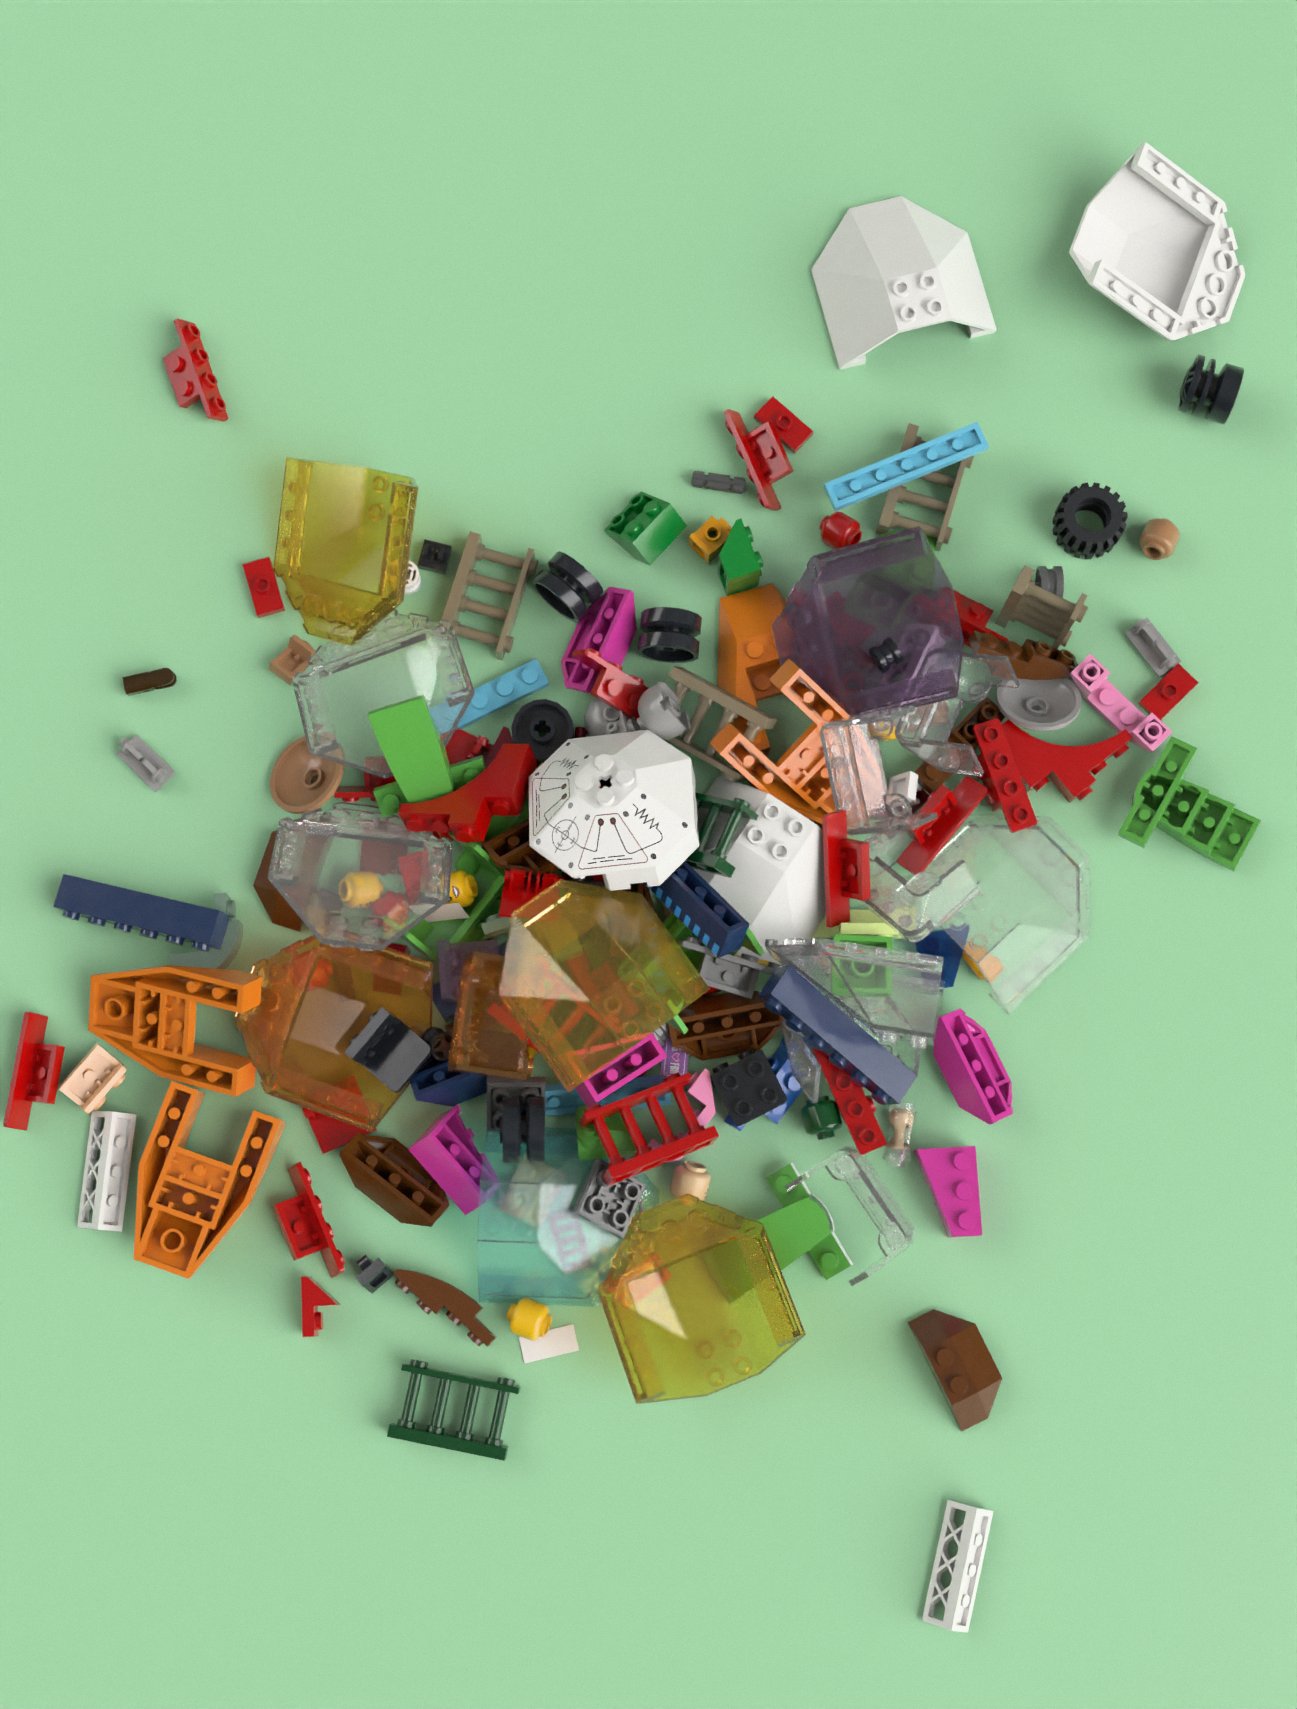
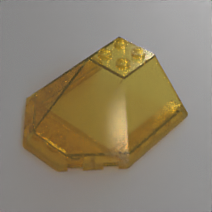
(344, 545)
(592, 976)
(696, 1301)

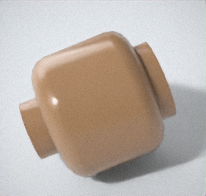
(1158, 539)

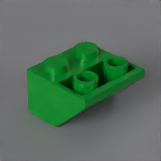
(646, 527)
(738, 563)

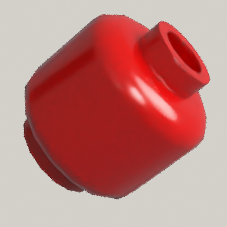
(840, 530)

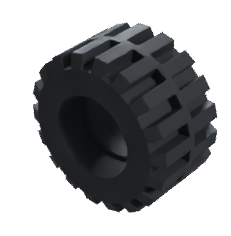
(1095, 500)

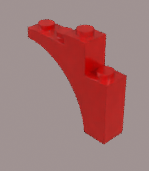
(1064, 765)
(469, 809)

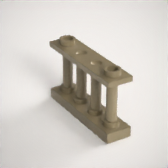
(890, 518)
(467, 576)
(1041, 609)
(732, 709)

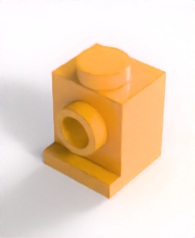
(706, 546)

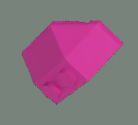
(606, 628)
(972, 1067)

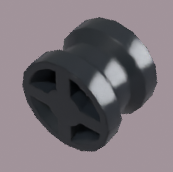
(886, 655)
(442, 1048)

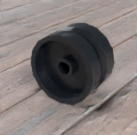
(567, 586)
(669, 635)
(541, 717)
(523, 1129)

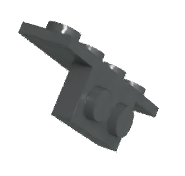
(728, 972)

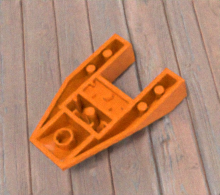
(749, 649)
(801, 773)
(154, 1019)
(191, 1199)

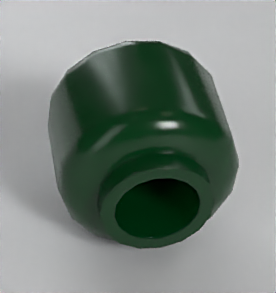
(821, 1118)

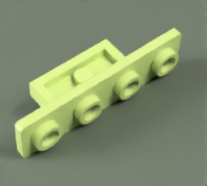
(861, 923)

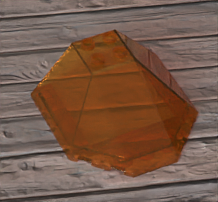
(311, 1011)

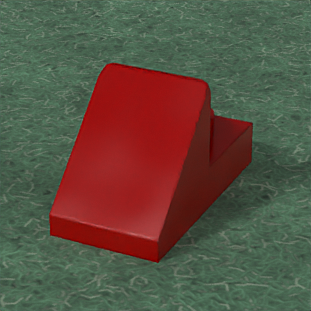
(313, 1296)

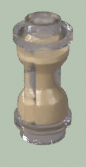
(901, 1120)

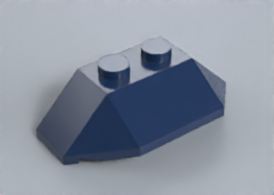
(439, 1086)

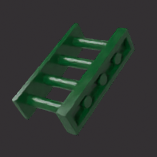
(716, 860)
(434, 1434)

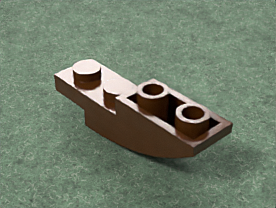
(1029, 661)
(931, 778)
(438, 1294)

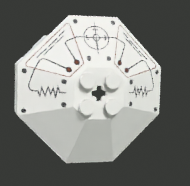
(626, 831)

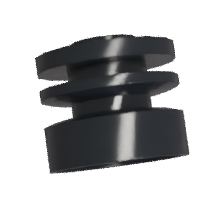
(1210, 389)

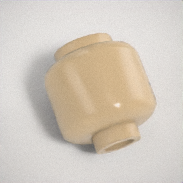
(691, 1179)

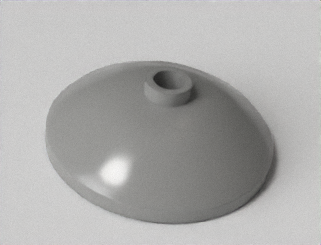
(1040, 703)

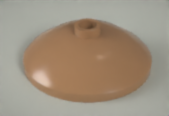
(303, 780)

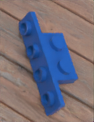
(781, 1067)

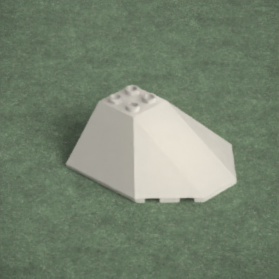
(1160, 247)
(894, 273)
(776, 865)

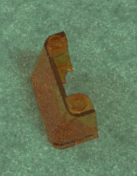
(484, 1030)

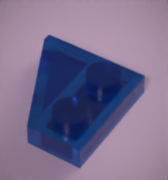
(941, 944)

